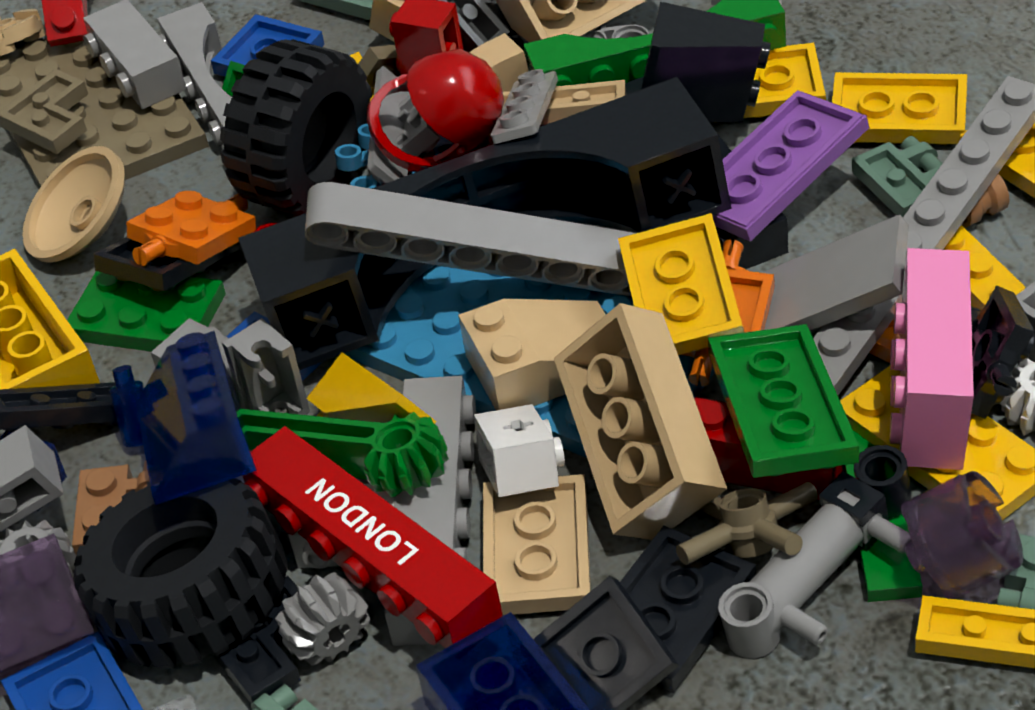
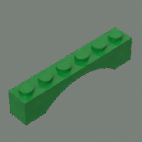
(602, 60)

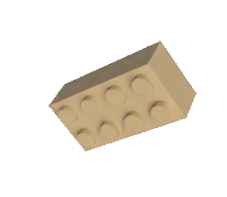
(639, 422)

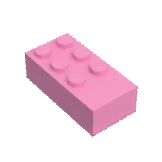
(933, 360)

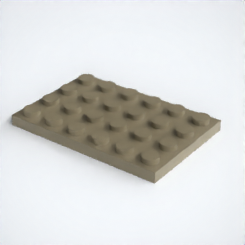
(137, 135)

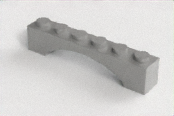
(195, 41)

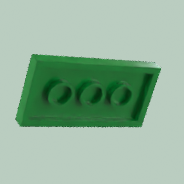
(782, 401)

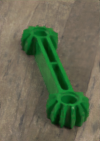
(388, 454)

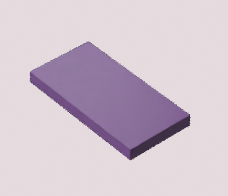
(784, 159)

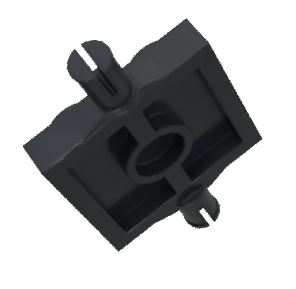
(998, 342)

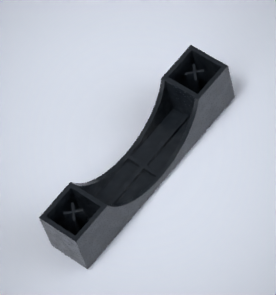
(610, 166)

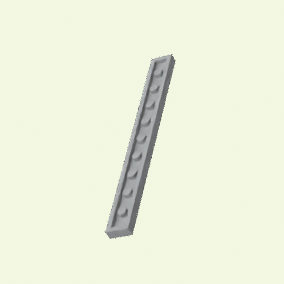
(937, 215)

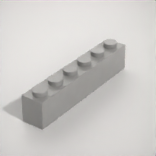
(441, 505)

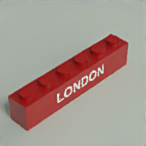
(372, 541)

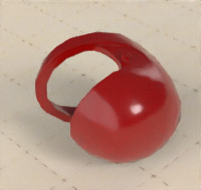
(453, 95)

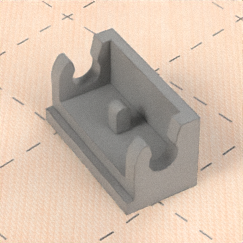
(265, 370)

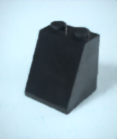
(710, 57)

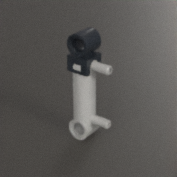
(850, 516)

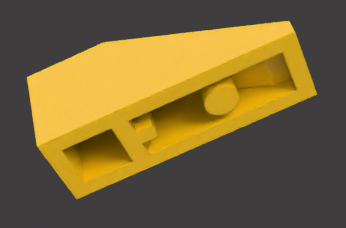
(357, 394)

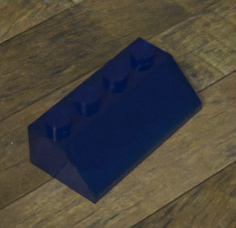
(192, 420)

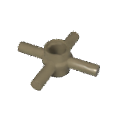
(749, 524)

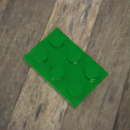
(138, 317)

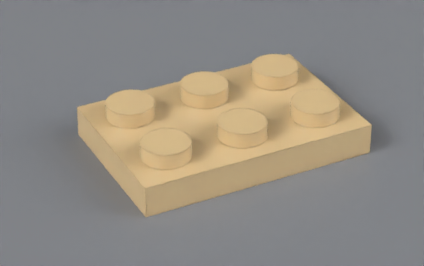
(538, 546)

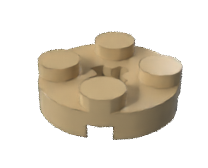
(24, 26)

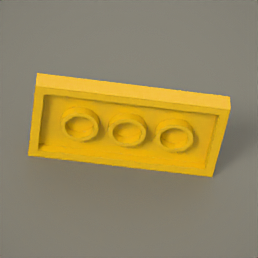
(989, 451)

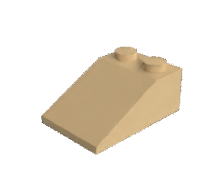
(516, 344)

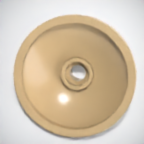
(74, 205)

